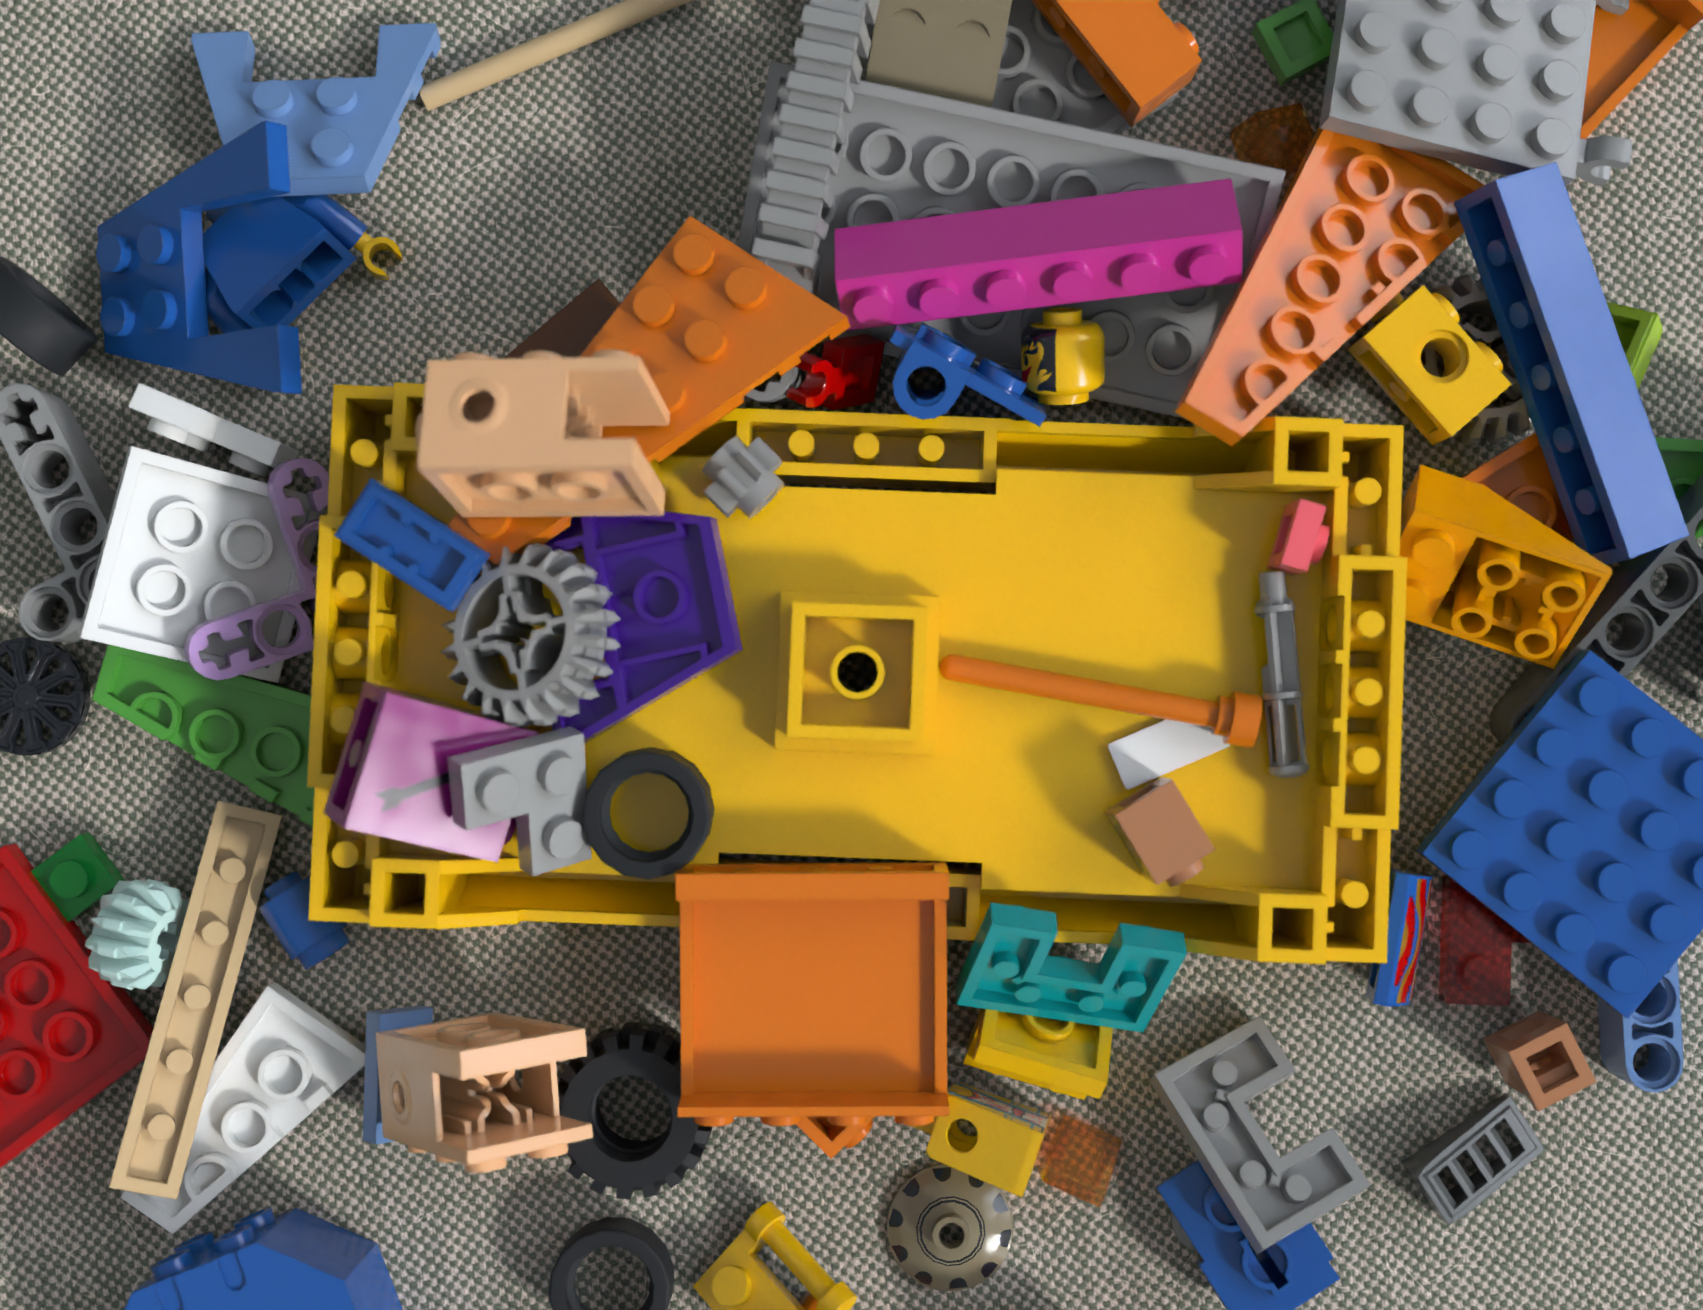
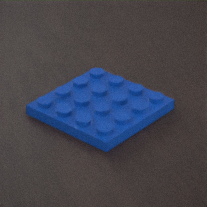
(1588, 833)

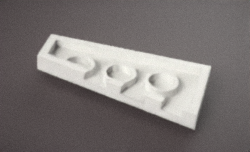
(259, 1090)

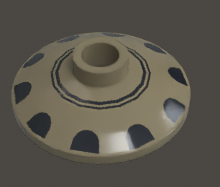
(942, 1197)

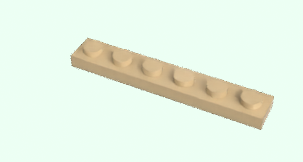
(195, 1001)

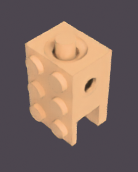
(530, 435)
(457, 1094)

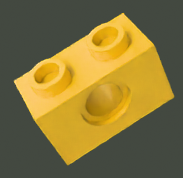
(1393, 360)

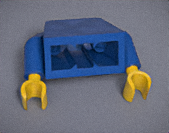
(278, 256)

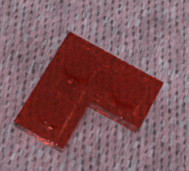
(1473, 950)

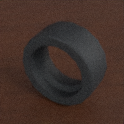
(40, 321)
(619, 854)
(613, 1233)

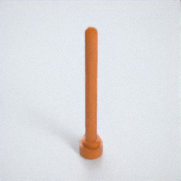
(1232, 717)

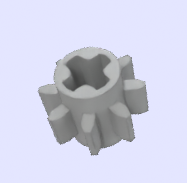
(742, 477)

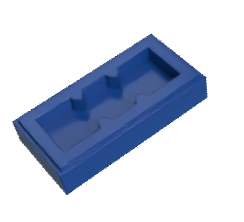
(412, 544)

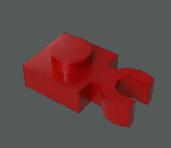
(843, 375)

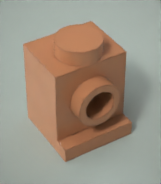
(1540, 1059)

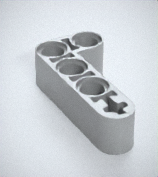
(59, 508)

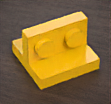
(1042, 1052)

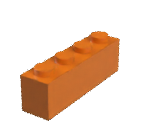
(1126, 49)

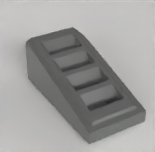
(1472, 1190)

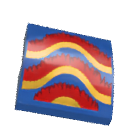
(1393, 982)

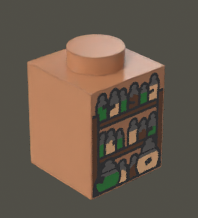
(1161, 833)

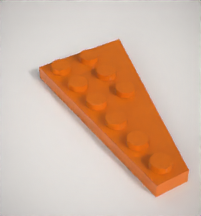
(708, 334)

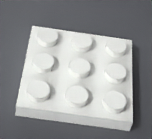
(188, 550)

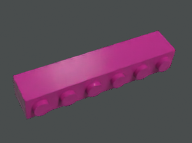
(1039, 254)

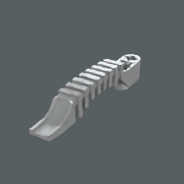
(806, 150)

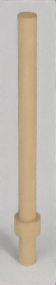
(542, 49)

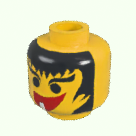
(1063, 356)

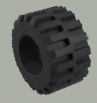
(607, 1156)

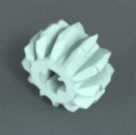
(136, 933)

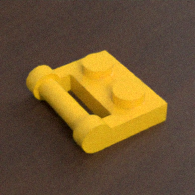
(746, 1283)

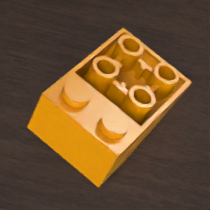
(1492, 570)

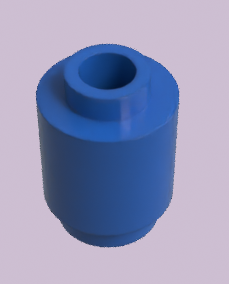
(288, 918)

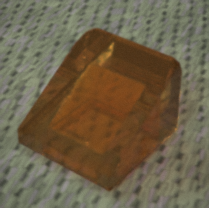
(1274, 137)
(1080, 1160)

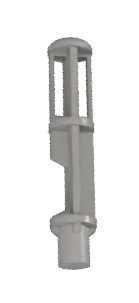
(1281, 678)

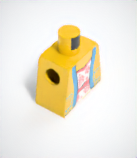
(1005, 1141)

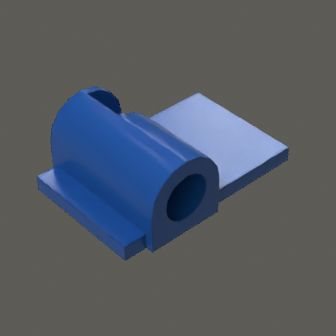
(955, 361)
(1243, 1280)

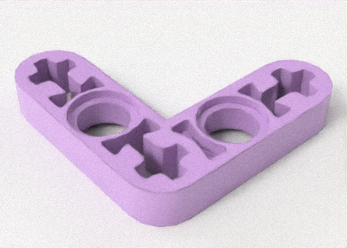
(226, 625)

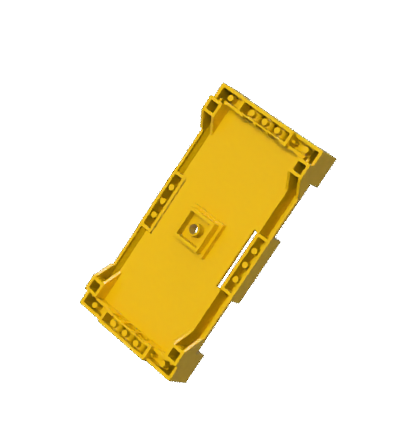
(1091, 560)

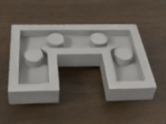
(1262, 1191)

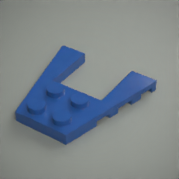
(157, 270)

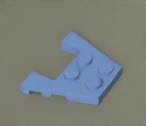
(334, 125)

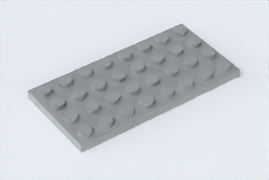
(945, 156)

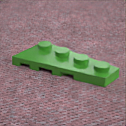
(230, 724)

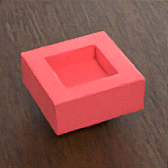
(1299, 538)

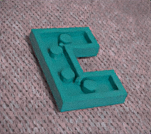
(1014, 974)

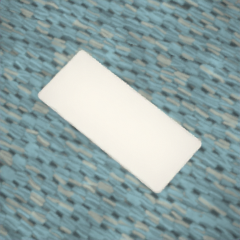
(1161, 750)

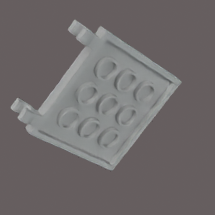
(1471, 82)

